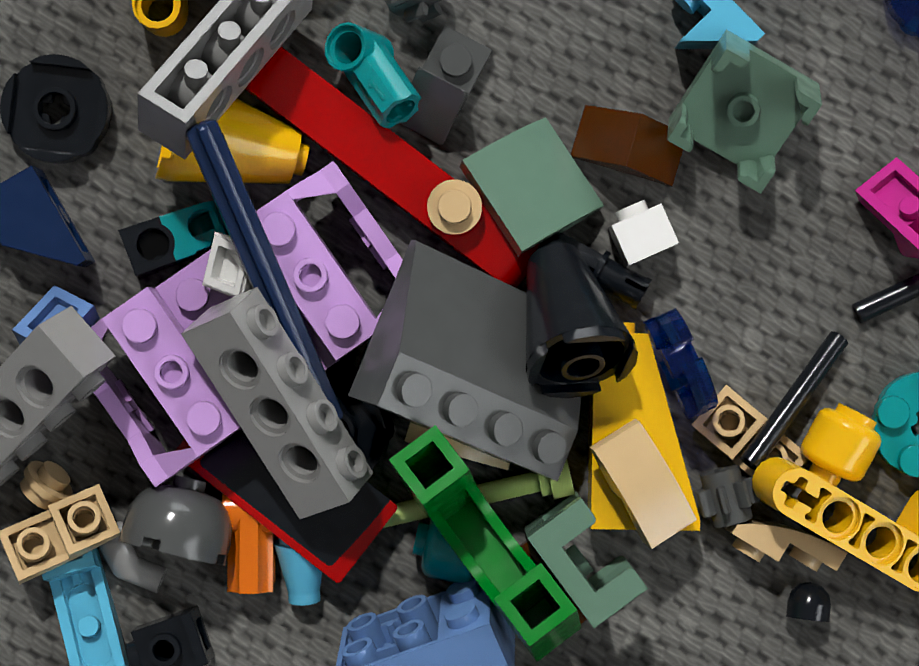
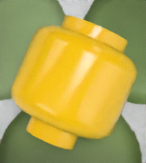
(841, 444)

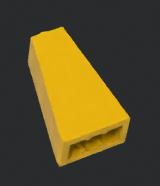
(642, 398)

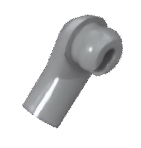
(129, 567)

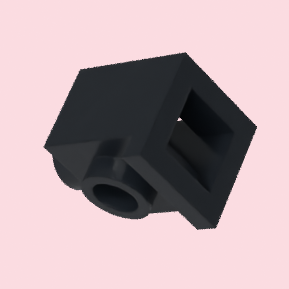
(183, 630)

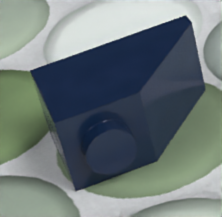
(37, 221)

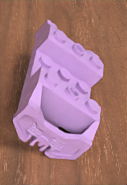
(153, 321)

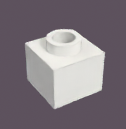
(641, 232)

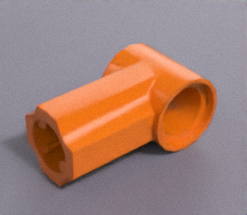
(251, 553)

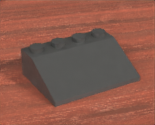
(456, 360)

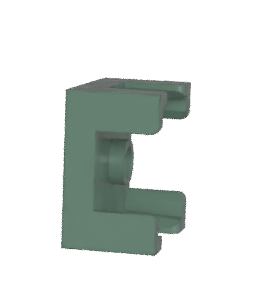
(744, 108)
(605, 590)

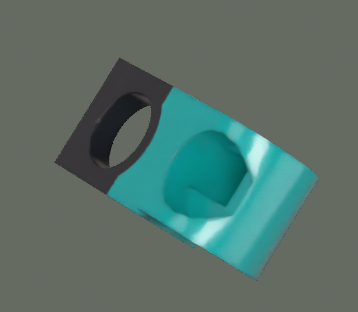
(171, 238)

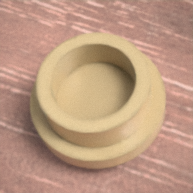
(454, 207)
(45, 483)

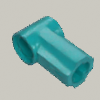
(373, 73)

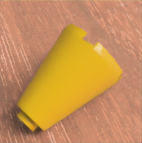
(259, 143)

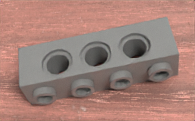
(214, 66)
(42, 380)
(278, 403)

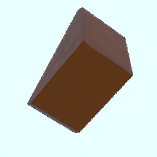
(627, 144)

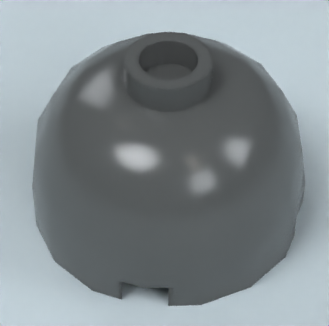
(179, 522)

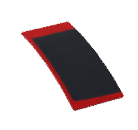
(326, 539)

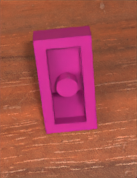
(894, 201)

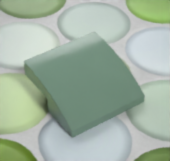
(531, 185)

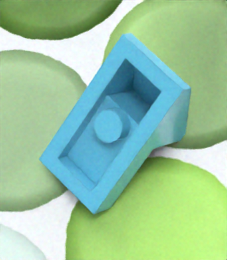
(717, 18)

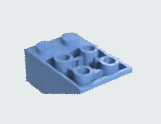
(434, 630)

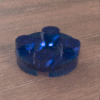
(681, 363)

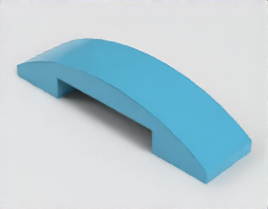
(87, 612)

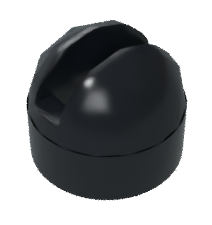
(809, 602)

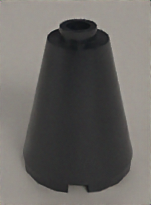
(571, 326)

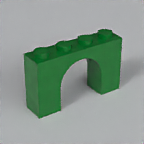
(510, 579)

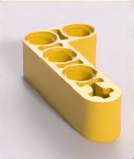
(851, 520)

